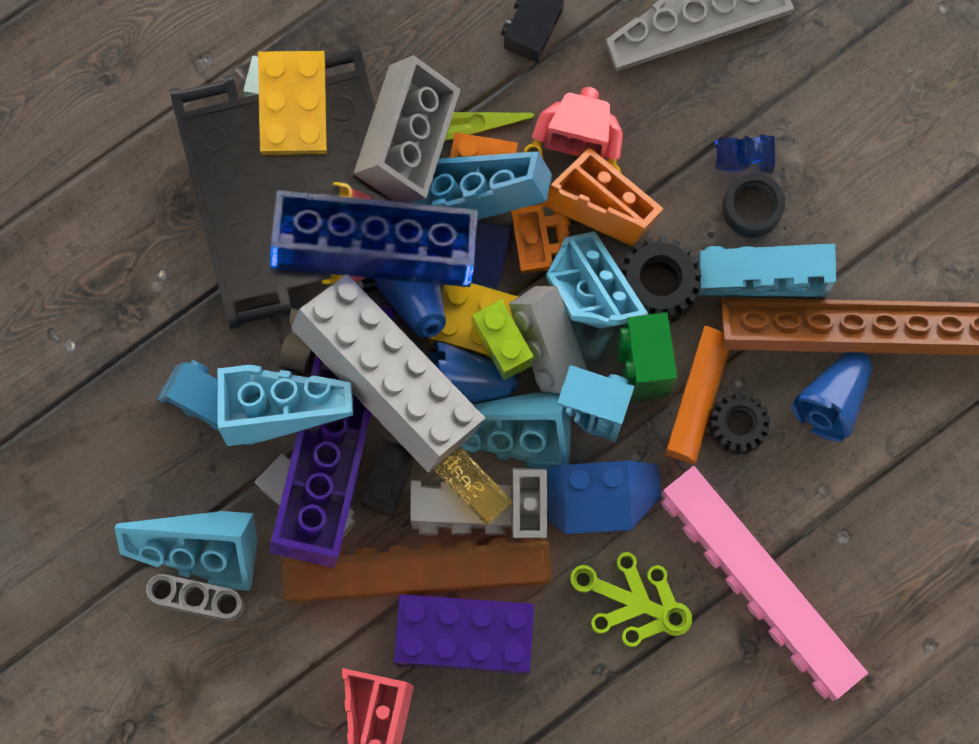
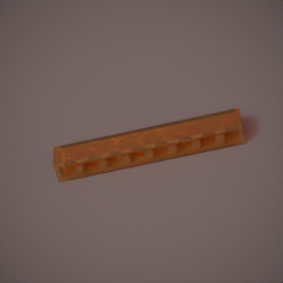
(420, 571)

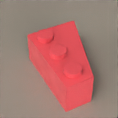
(375, 708)

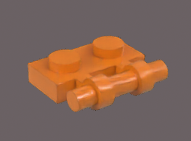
(532, 237)

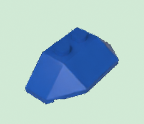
(601, 495)

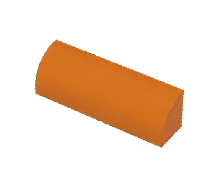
(698, 397)

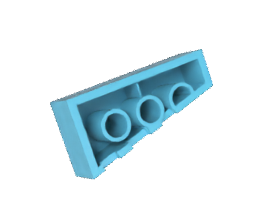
(768, 271)

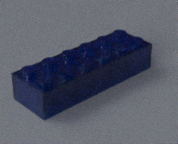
(373, 238)

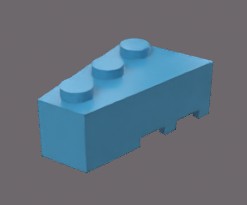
(193, 392)

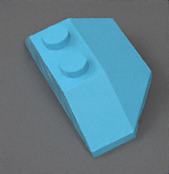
(592, 283)

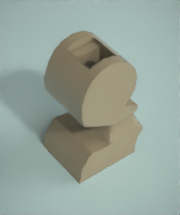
(294, 351)

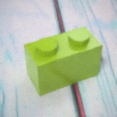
(502, 339)

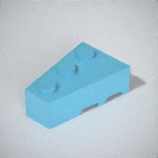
(596, 401)

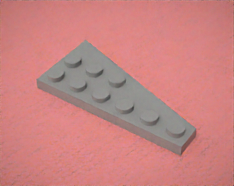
(687, 23)

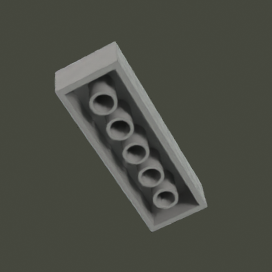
(387, 372)

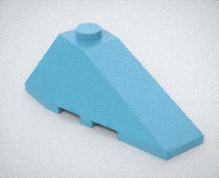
(271, 404)
(524, 429)
(207, 545)

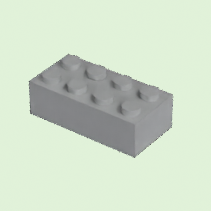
(407, 131)

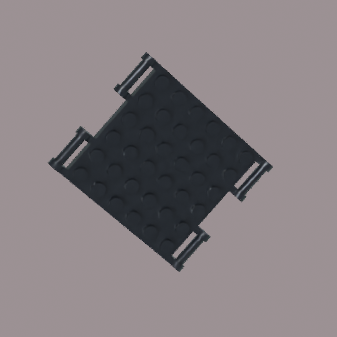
(240, 185)

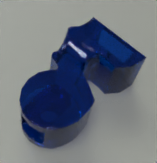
(739, 154)

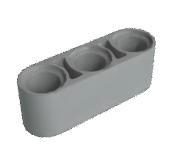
(183, 587)

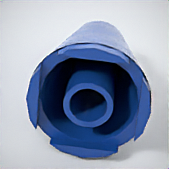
(416, 303)
(472, 373)
(835, 397)

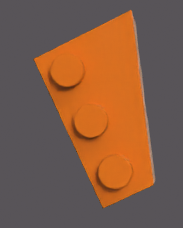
(603, 199)

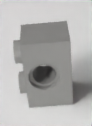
(529, 503)

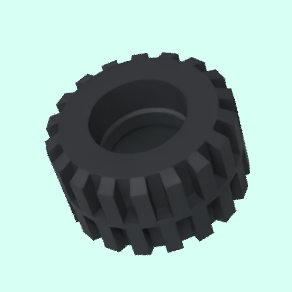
(673, 259)

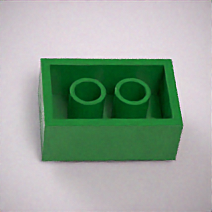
(647, 356)

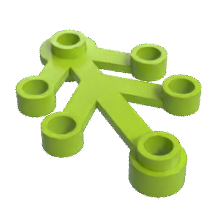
(636, 602)

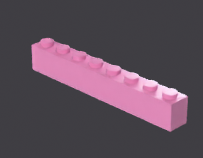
(763, 584)

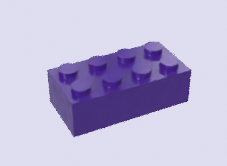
(464, 634)

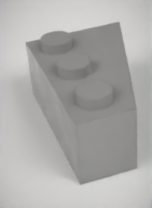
(442, 509)

